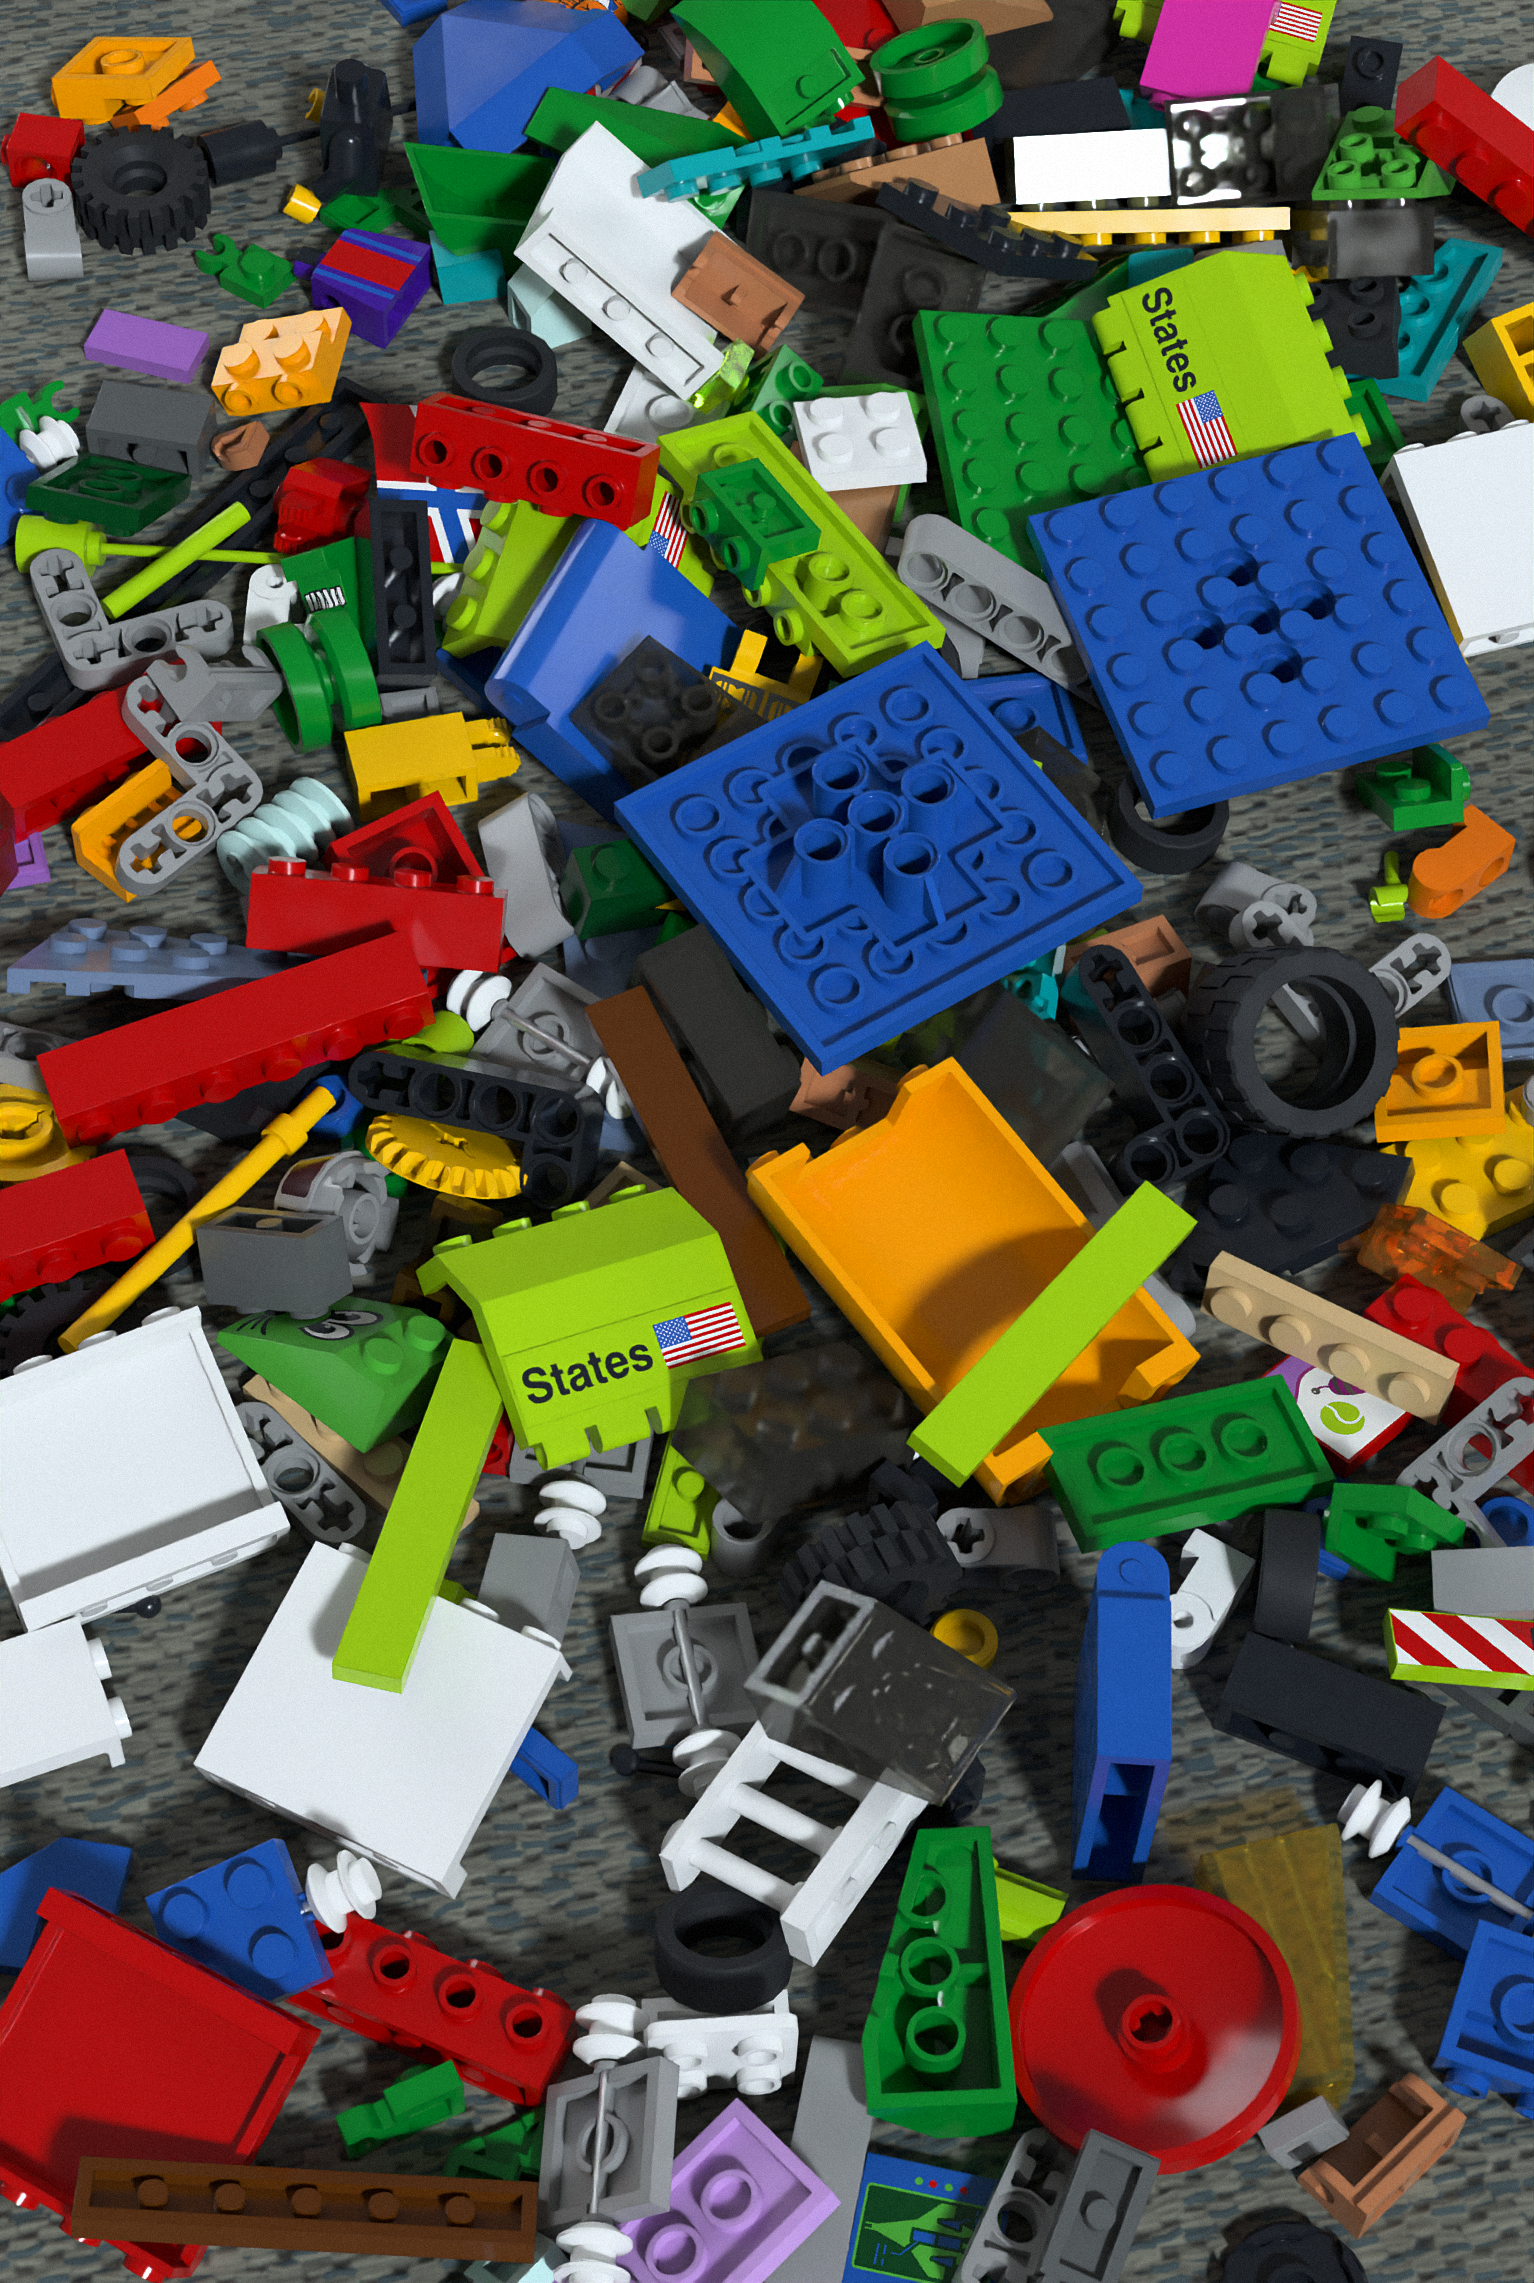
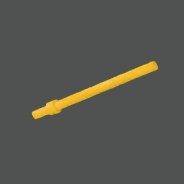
(279, 1140)

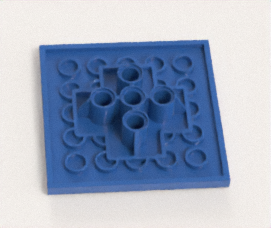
(1255, 624)
(876, 856)

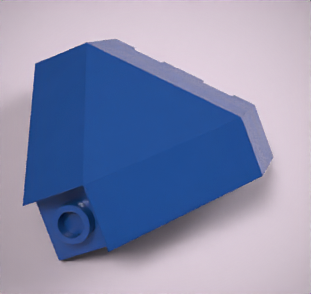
(494, 60)

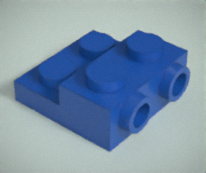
(1491, 2020)

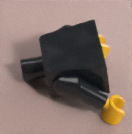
(353, 135)

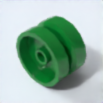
(937, 80)
(325, 678)

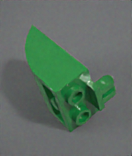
(772, 61)
(479, 196)

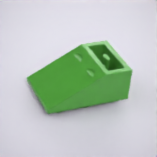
(1377, 163)

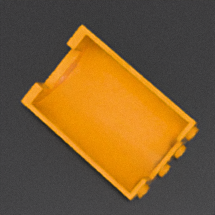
(940, 1241)

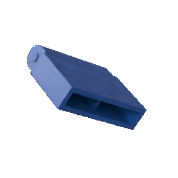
(580, 629)
(1122, 1716)

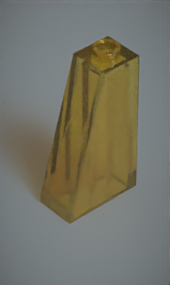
(1298, 1898)

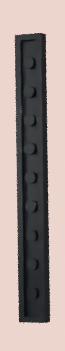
(322, 431)

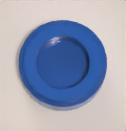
(342, 1117)
(1510, 1518)

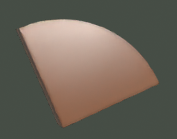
(241, 446)

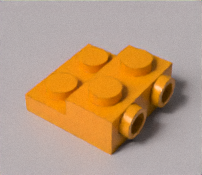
(117, 73)
(282, 363)
(1444, 1084)

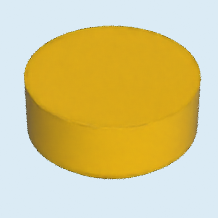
(969, 1635)

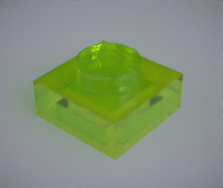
(728, 380)

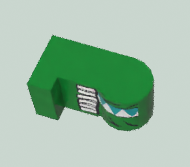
(327, 577)

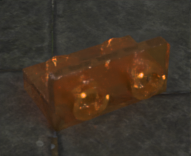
(1435, 1254)

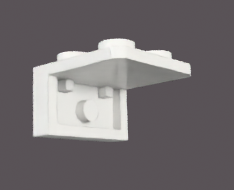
(724, 2050)

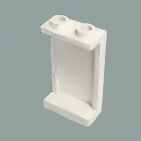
(56, 1703)

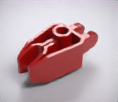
(318, 504)

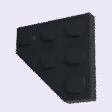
(988, 234)
(1286, 1204)

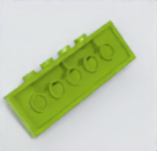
(823, 601)

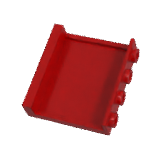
(132, 2057)

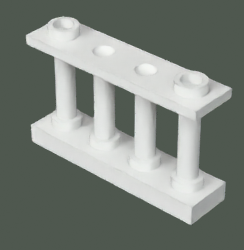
(848, 1855)

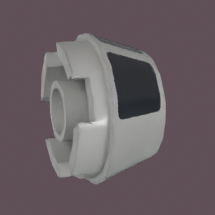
(347, 1187)

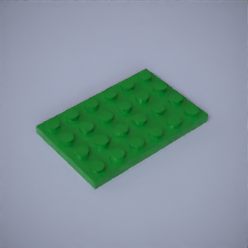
(1022, 422)

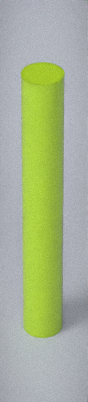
(175, 560)

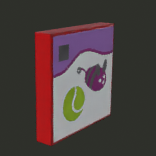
(1343, 1418)

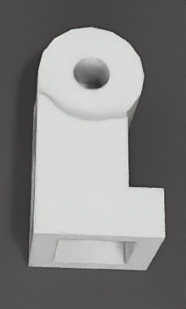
(270, 602)
(1208, 1596)

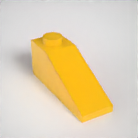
(1505, 359)

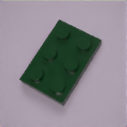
(107, 492)

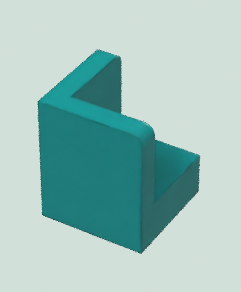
(468, 276)

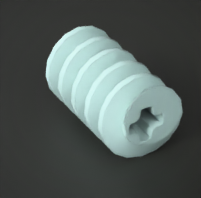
(284, 828)

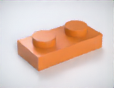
(181, 93)

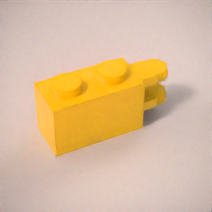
(419, 756)

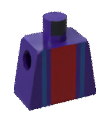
(372, 277)

